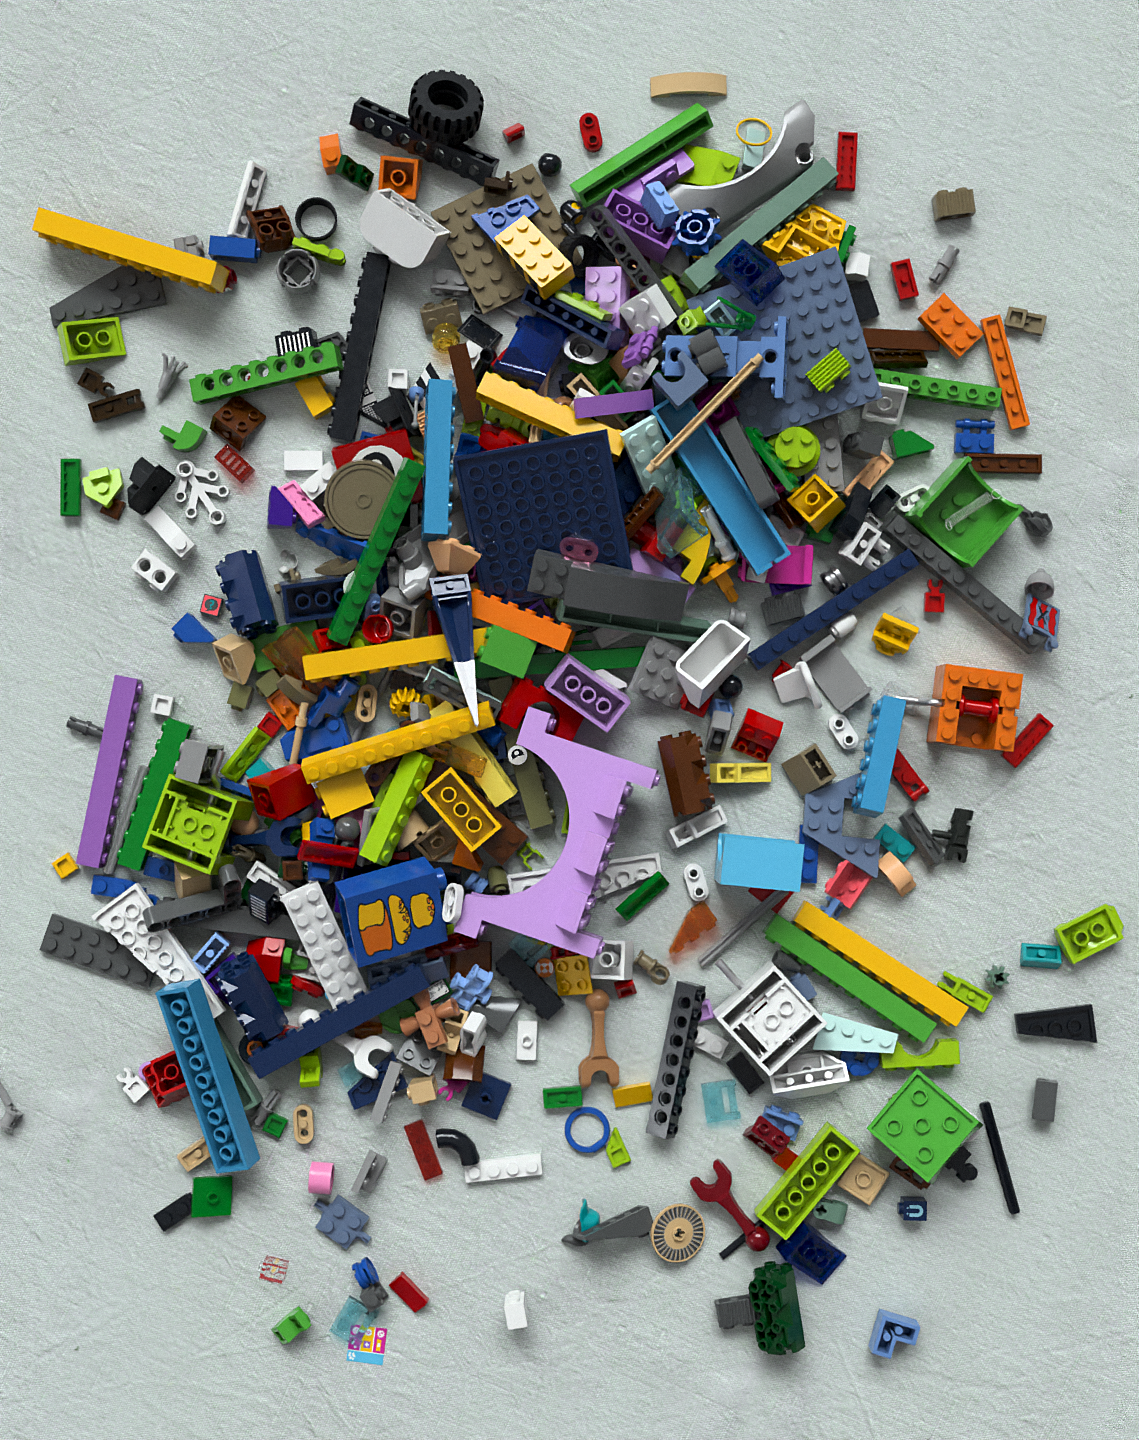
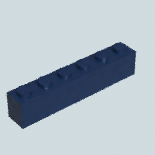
(589, 327)

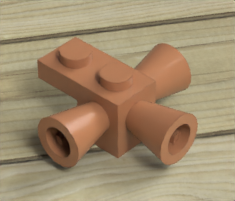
(430, 1018)

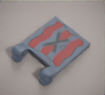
(1041, 618)

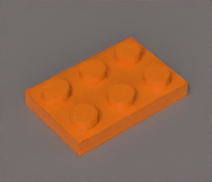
(950, 326)

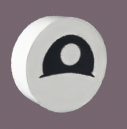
(517, 755)

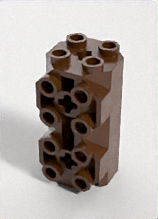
(685, 773)

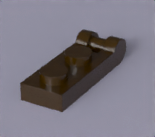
(116, 406)

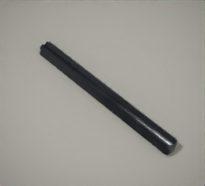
(999, 1157)

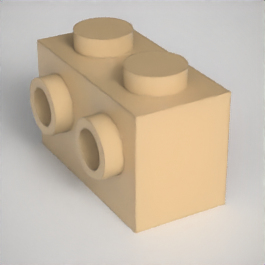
(423, 1089)

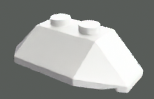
(809, 1076)

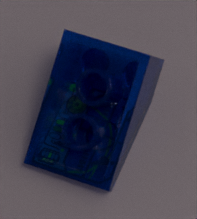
(750, 272)
(811, 1252)

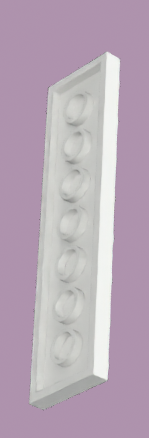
(324, 942)

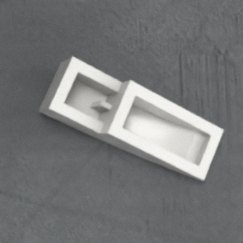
(695, 826)

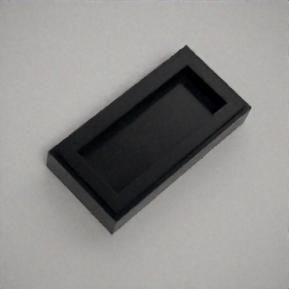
(745, 1072)

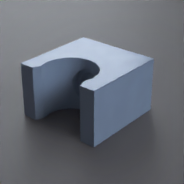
(687, 388)

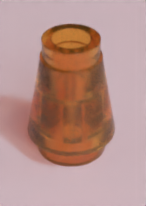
(368, 1029)

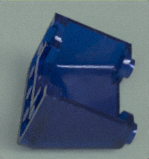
(531, 352)

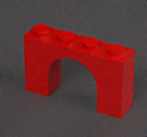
(525, 694)

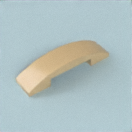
(688, 83)

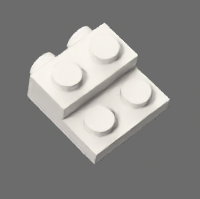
(888, 408)

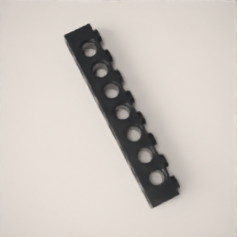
(365, 109)
(668, 1066)

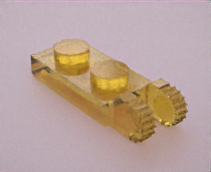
(461, 759)

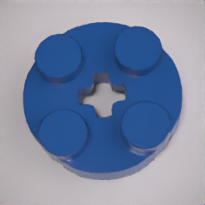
(860, 1068)

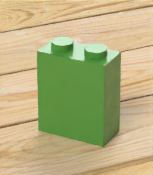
(506, 650)

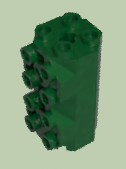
(776, 1300)

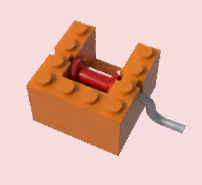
(972, 707)

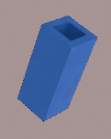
(234, 249)

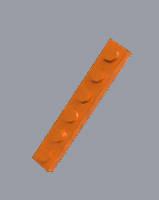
(1005, 372)

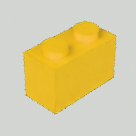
(315, 396)

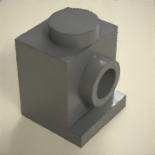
(373, 1296)

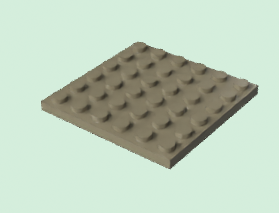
(484, 269)

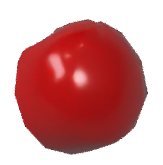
(377, 629)

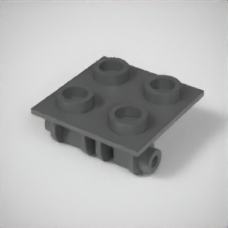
(417, 1055)

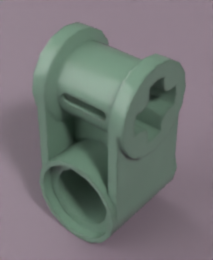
(831, 1210)

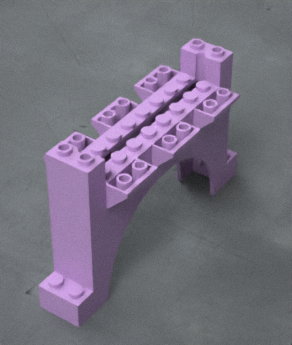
(596, 797)

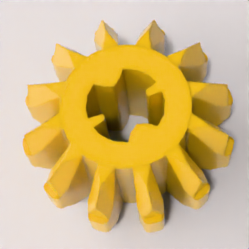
(401, 701)

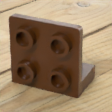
(236, 421)

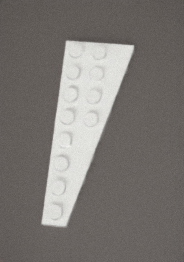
(618, 874)
(156, 950)

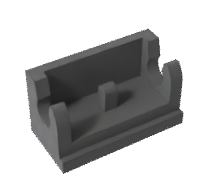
(1045, 1099)

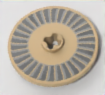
(665, 1227)

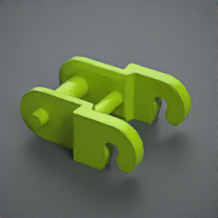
(532, 851)

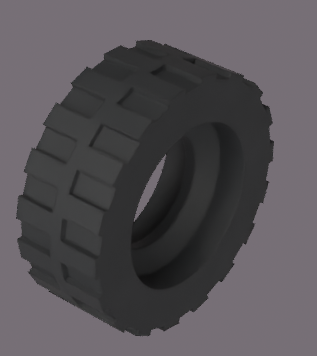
(590, 249)

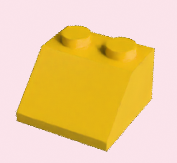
(816, 502)

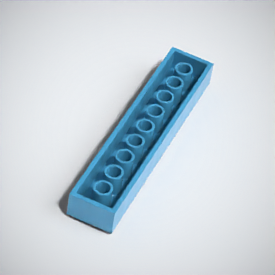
(208, 1076)

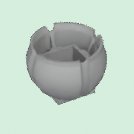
(290, 262)

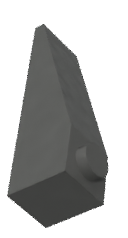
(630, 1223)

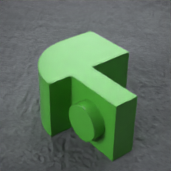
(187, 440)
(291, 1325)

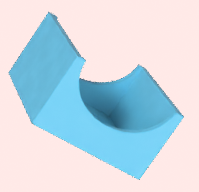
(759, 862)

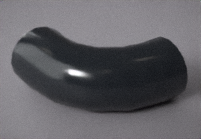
(460, 1143)

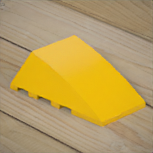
(806, 235)

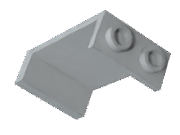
(835, 675)

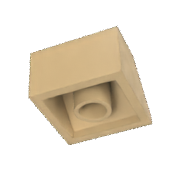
(235, 657)

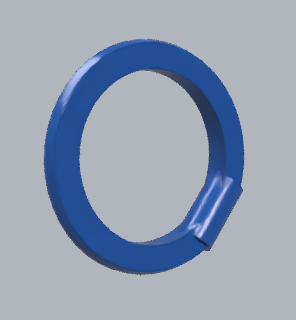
(599, 1144)

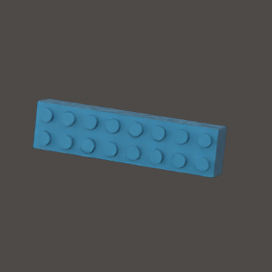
(437, 458)

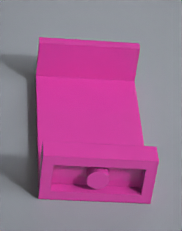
(793, 569)

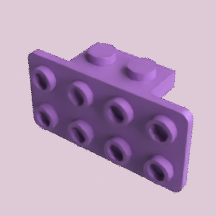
(665, 171)

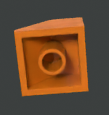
(400, 175)

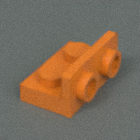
(284, 708)

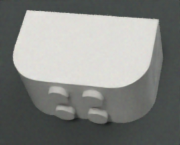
(401, 229)

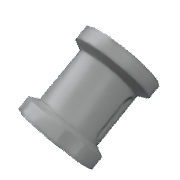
(10, 1117)

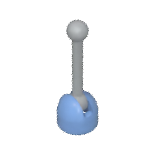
(416, 399)

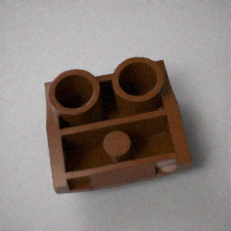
(271, 228)
(464, 1067)

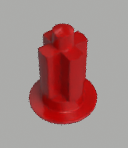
(782, 668)

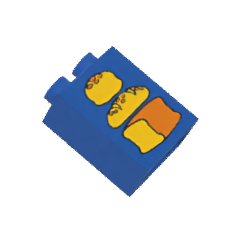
(392, 910)

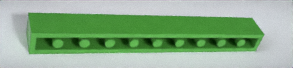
(853, 980)

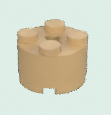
(414, 828)

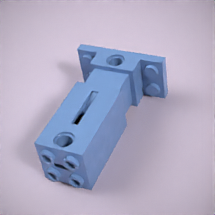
(737, 356)

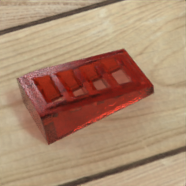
(244, 474)

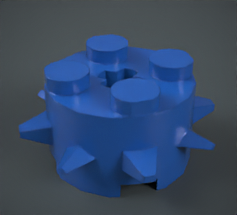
(696, 232)

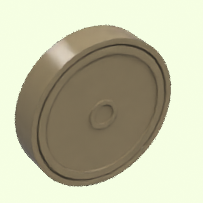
(357, 496)

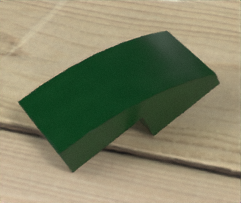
(354, 173)

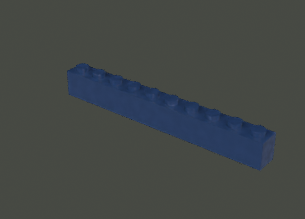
(832, 609)
(339, 1020)

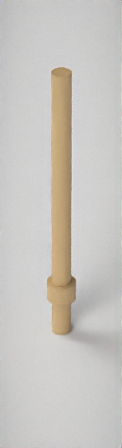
(300, 722)

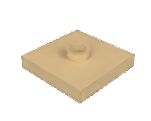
(863, 1178)

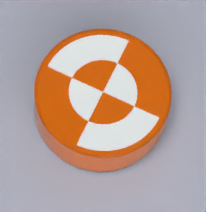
(544, 967)

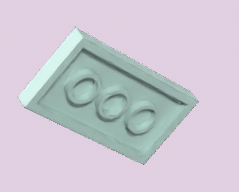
(642, 445)

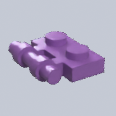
(639, 347)

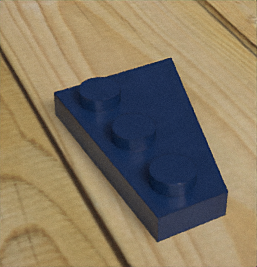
(368, 1089)

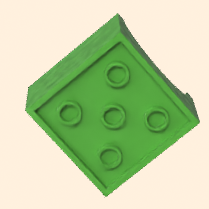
(949, 494)
(923, 1126)

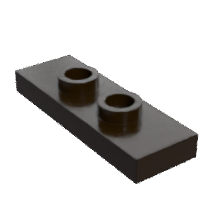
(898, 359)

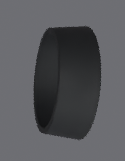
(311, 202)

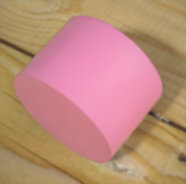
(321, 1178)

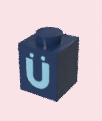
(912, 1208)

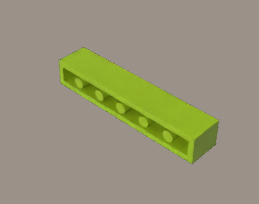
(396, 807)

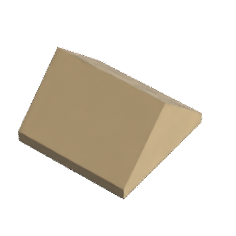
(436, 841)
(190, 880)

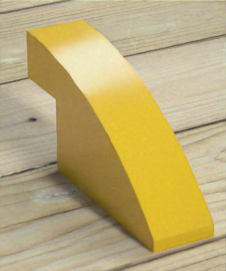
(697, 552)

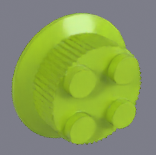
(797, 448)

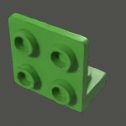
(599, 373)

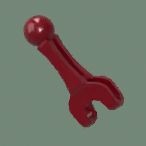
(756, 1237)

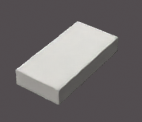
(303, 460)

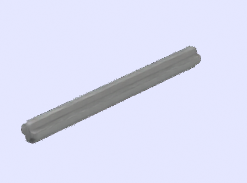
(124, 823)
(741, 927)

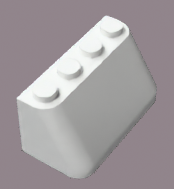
(711, 661)

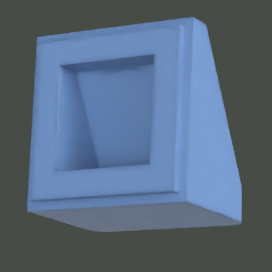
(720, 705)

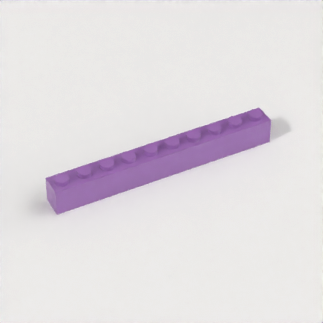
(109, 771)

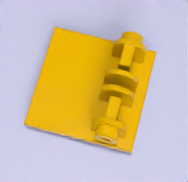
(573, 975)

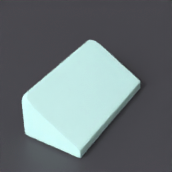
(753, 154)

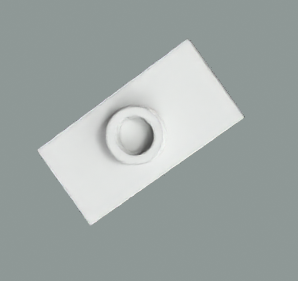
(526, 1039)

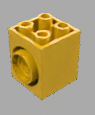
(344, 793)

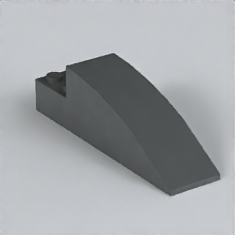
(607, 587)

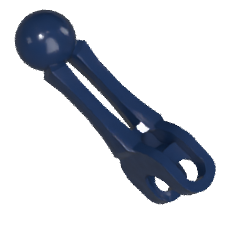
(276, 838)

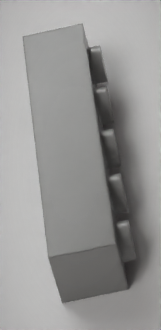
(387, 1092)

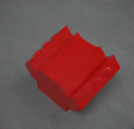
(168, 1080)

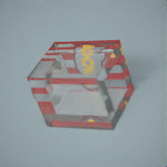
(273, 1270)

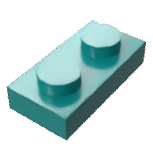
(894, 842)

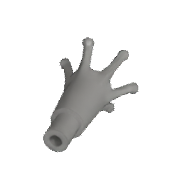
(168, 375)

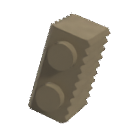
(953, 204)

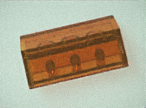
(287, 658)

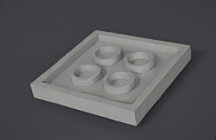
(657, 675)

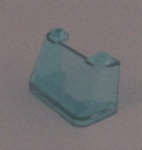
(676, 516)

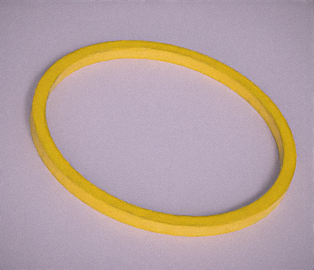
(753, 144)

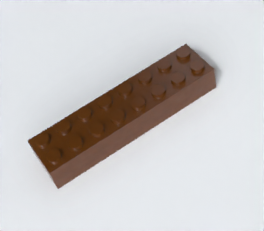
(503, 841)

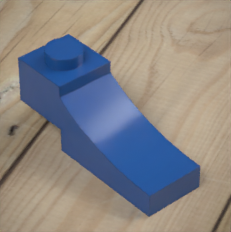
(320, 831)

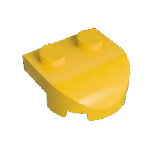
(893, 635)

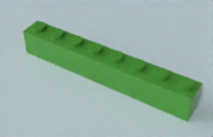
(641, 155)

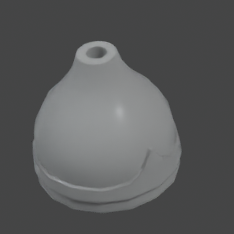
(1040, 585)

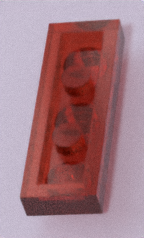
(423, 1149)

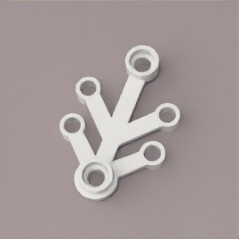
(199, 490)

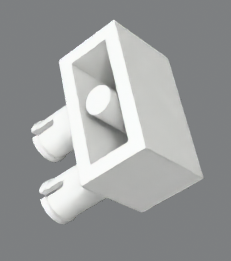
(858, 549)

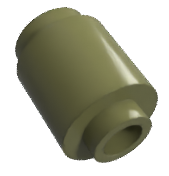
(497, 880)

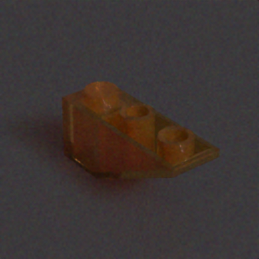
(693, 923)

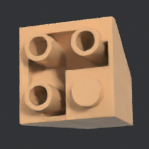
(452, 557)

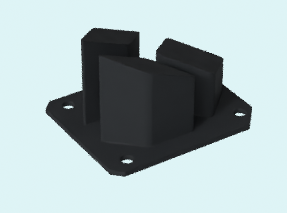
(396, 412)
(147, 486)

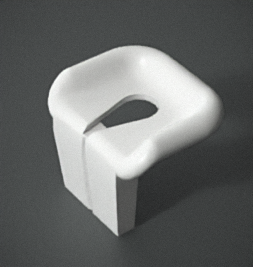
(797, 684)

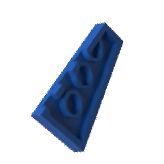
(332, 540)

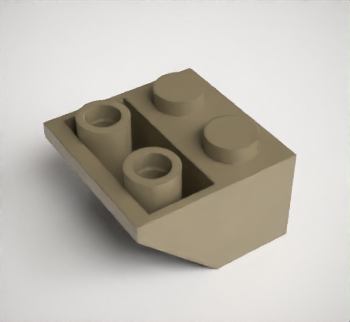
(808, 769)

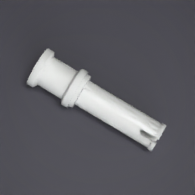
(722, 540)

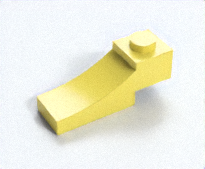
(740, 772)

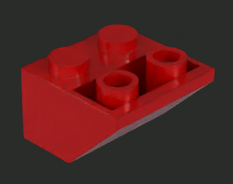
(757, 735)

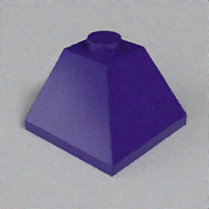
(279, 511)

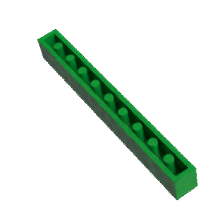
(375, 551)

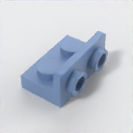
(786, 1122)

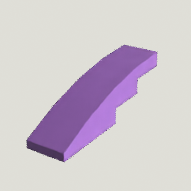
(613, 403)

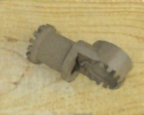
(652, 966)

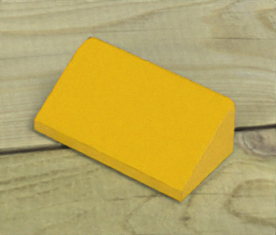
(632, 1094)

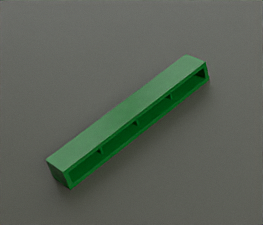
(161, 765)

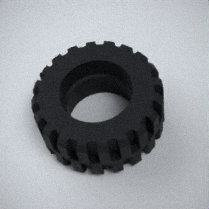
(448, 90)

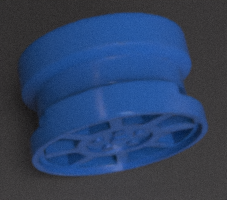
(365, 1273)

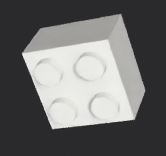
(647, 310)

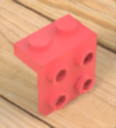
(847, 884)

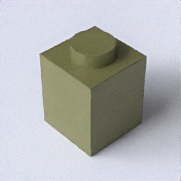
(267, 683)
(240, 696)

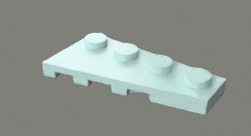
(852, 1036)

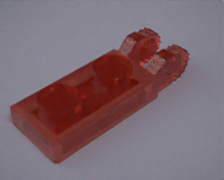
(456, 943)

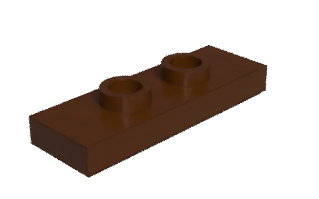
(642, 511)

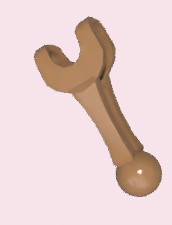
(598, 1057)

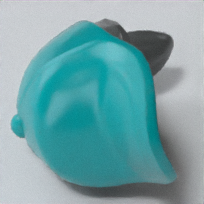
(587, 1219)

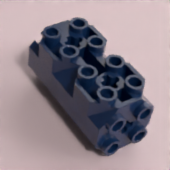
(247, 594)
(251, 997)

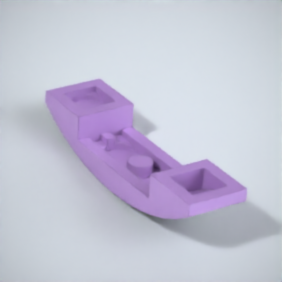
(647, 565)

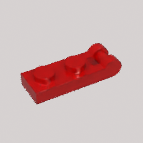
(908, 777)

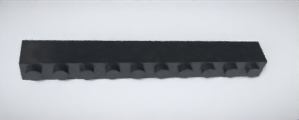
(360, 348)

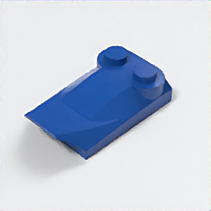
(328, 735)

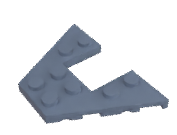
(824, 824)

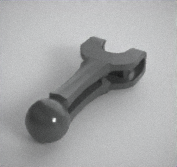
(346, 831)

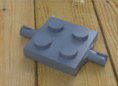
(342, 1221)

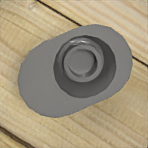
(583, 350)

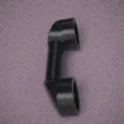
(487, 356)

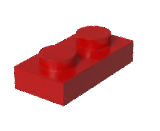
(904, 279)

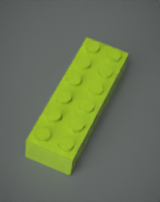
(806, 1180)

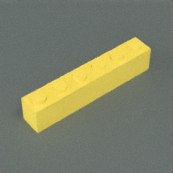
(494, 779)

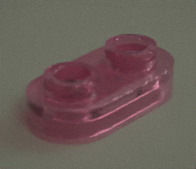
(579, 548)

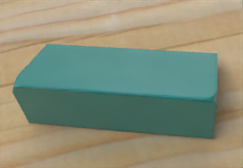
(1040, 956)

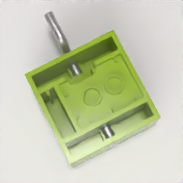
(195, 835)

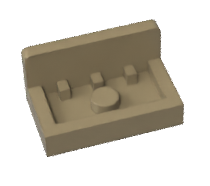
(438, 313)

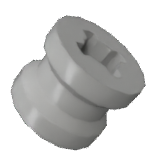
(737, 617)

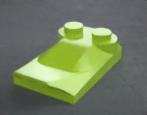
(1089, 933)

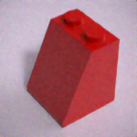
(281, 792)

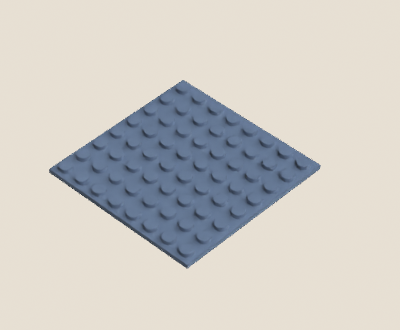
(820, 320)

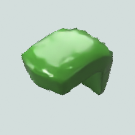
(292, 961)

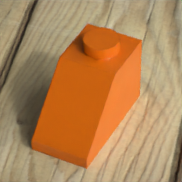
(330, 152)

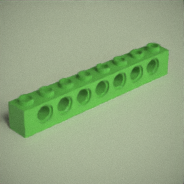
(201, 383)
(944, 390)

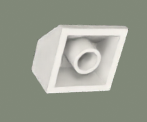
(614, 962)

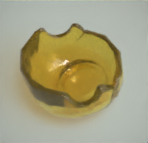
(444, 336)

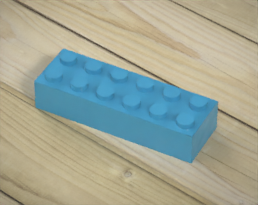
(879, 756)

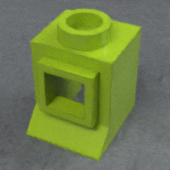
(690, 320)

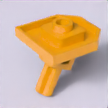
(722, 579)

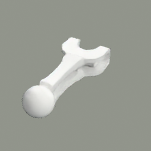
(358, 1048)

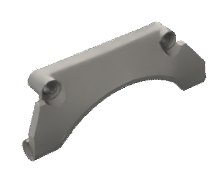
(777, 171)
(416, 556)

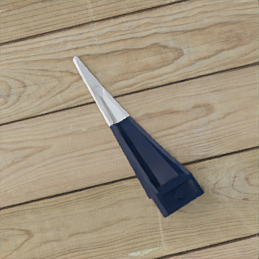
(454, 611)

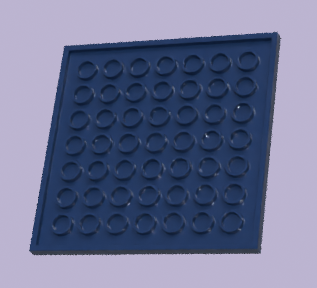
(533, 500)

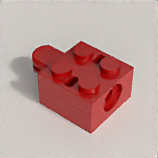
(507, 437)

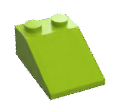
(710, 168)
(90, 340)

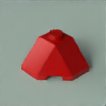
(269, 955)

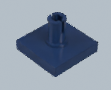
(487, 1096)

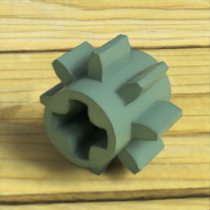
(1003, 976)

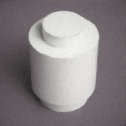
(843, 625)

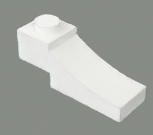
(170, 532)

